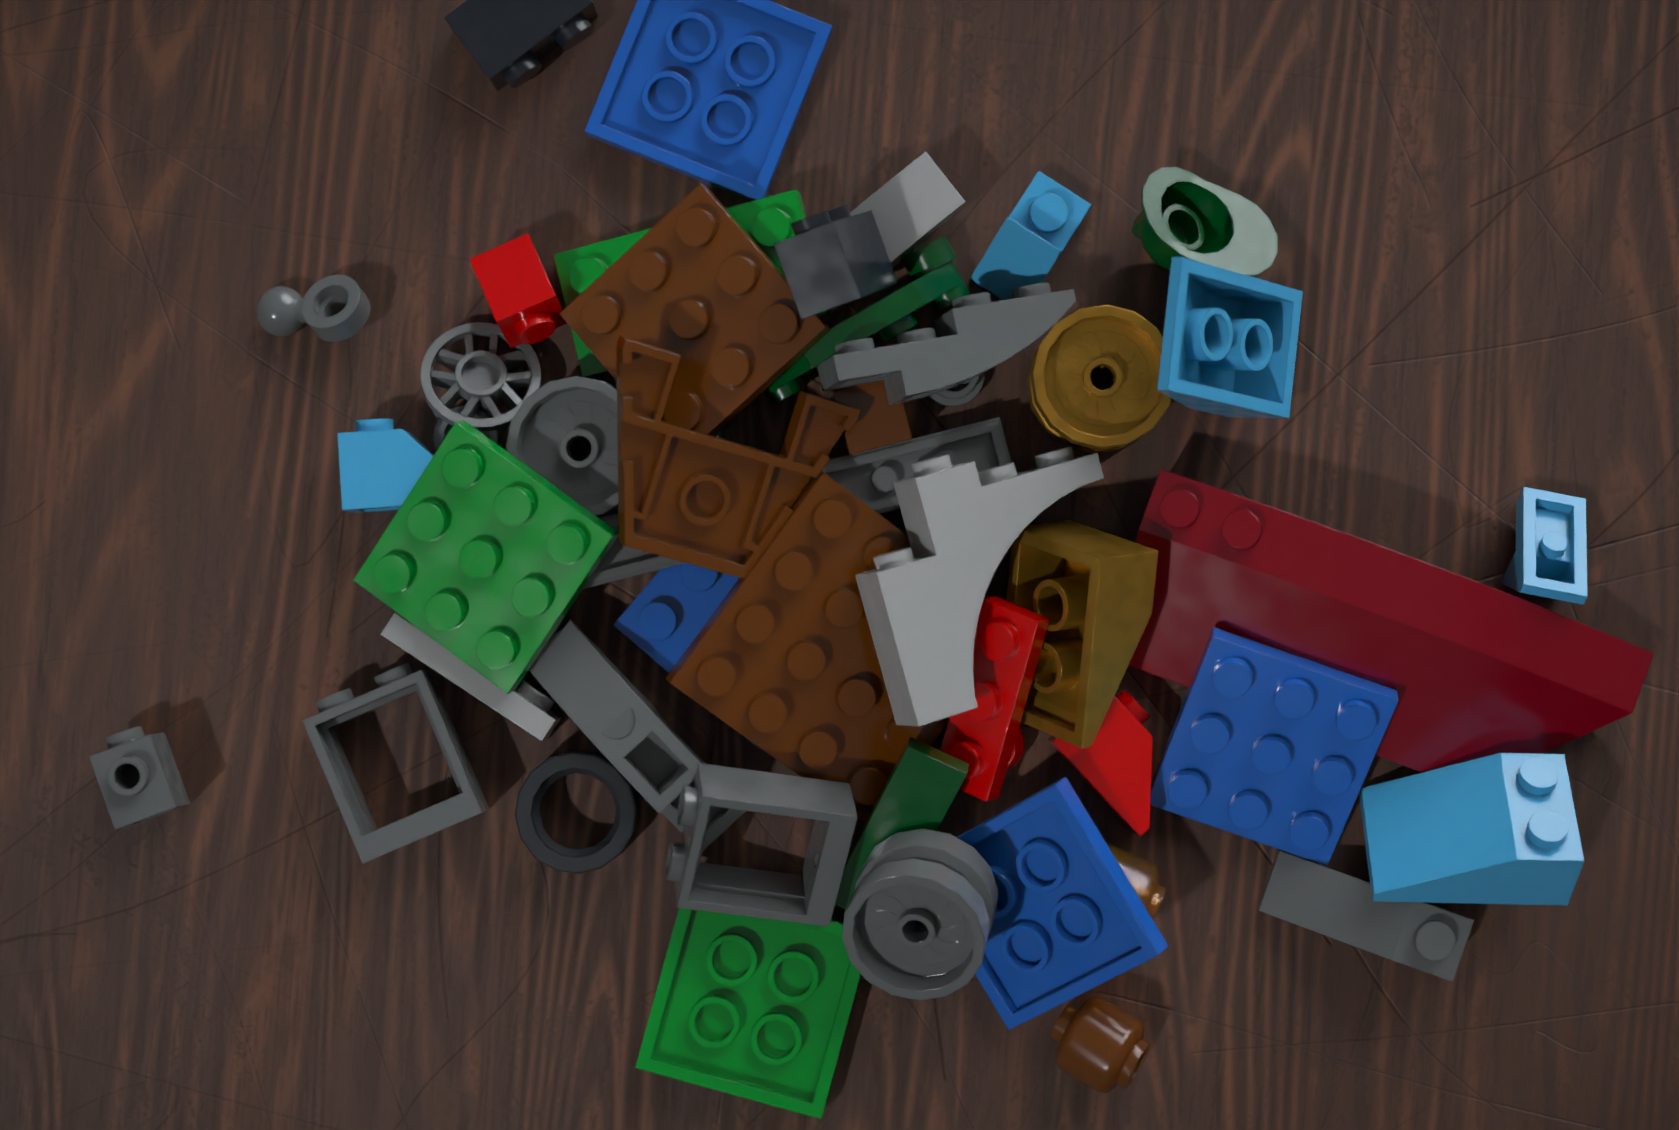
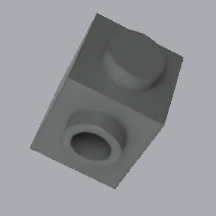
(138, 777)

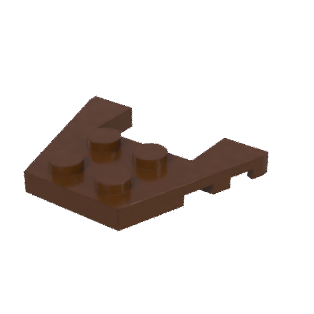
(701, 493)

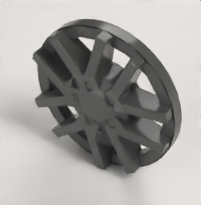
(478, 377)

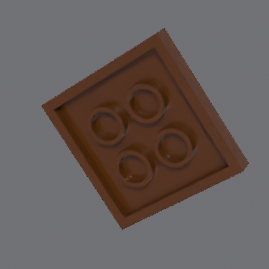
(706, 295)

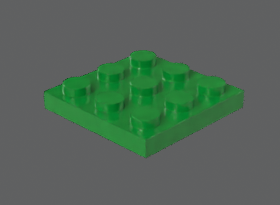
(486, 556)
(752, 1008)

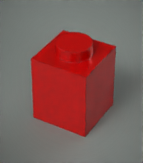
(519, 291)

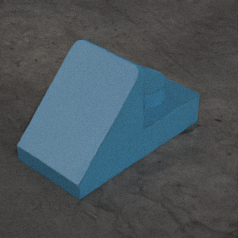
(1030, 238)
(1549, 546)

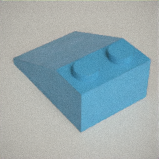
(1229, 342)
(1475, 833)

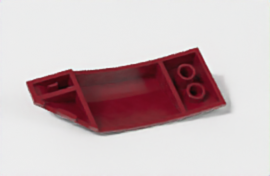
(1466, 659)

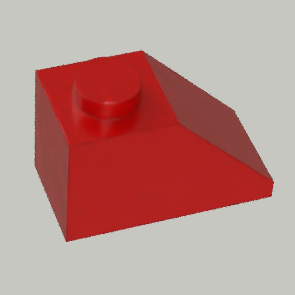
(1118, 762)

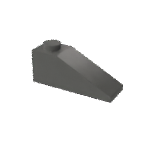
(1344, 910)

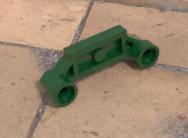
(933, 280)

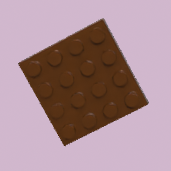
(795, 653)

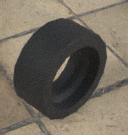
(530, 822)

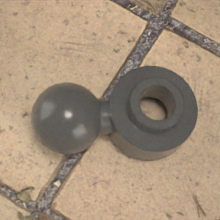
(331, 307)

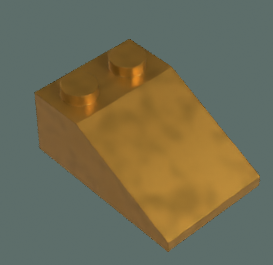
(1097, 606)

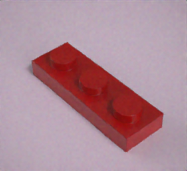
(1003, 669)

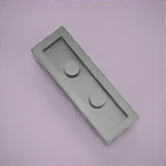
(525, 706)

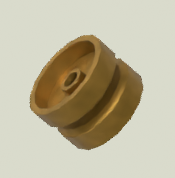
(1062, 387)

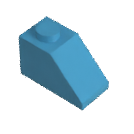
(379, 466)

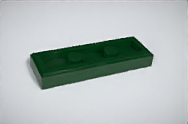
(912, 799)

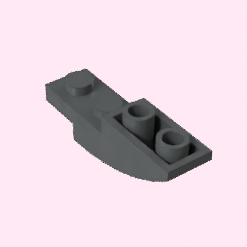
(967, 343)
(622, 724)

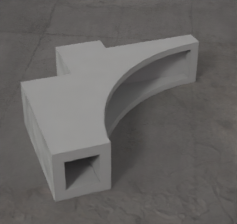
(930, 595)

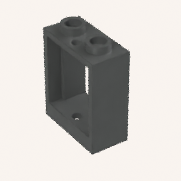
(344, 707)
(756, 892)

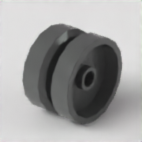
(550, 431)
(920, 914)

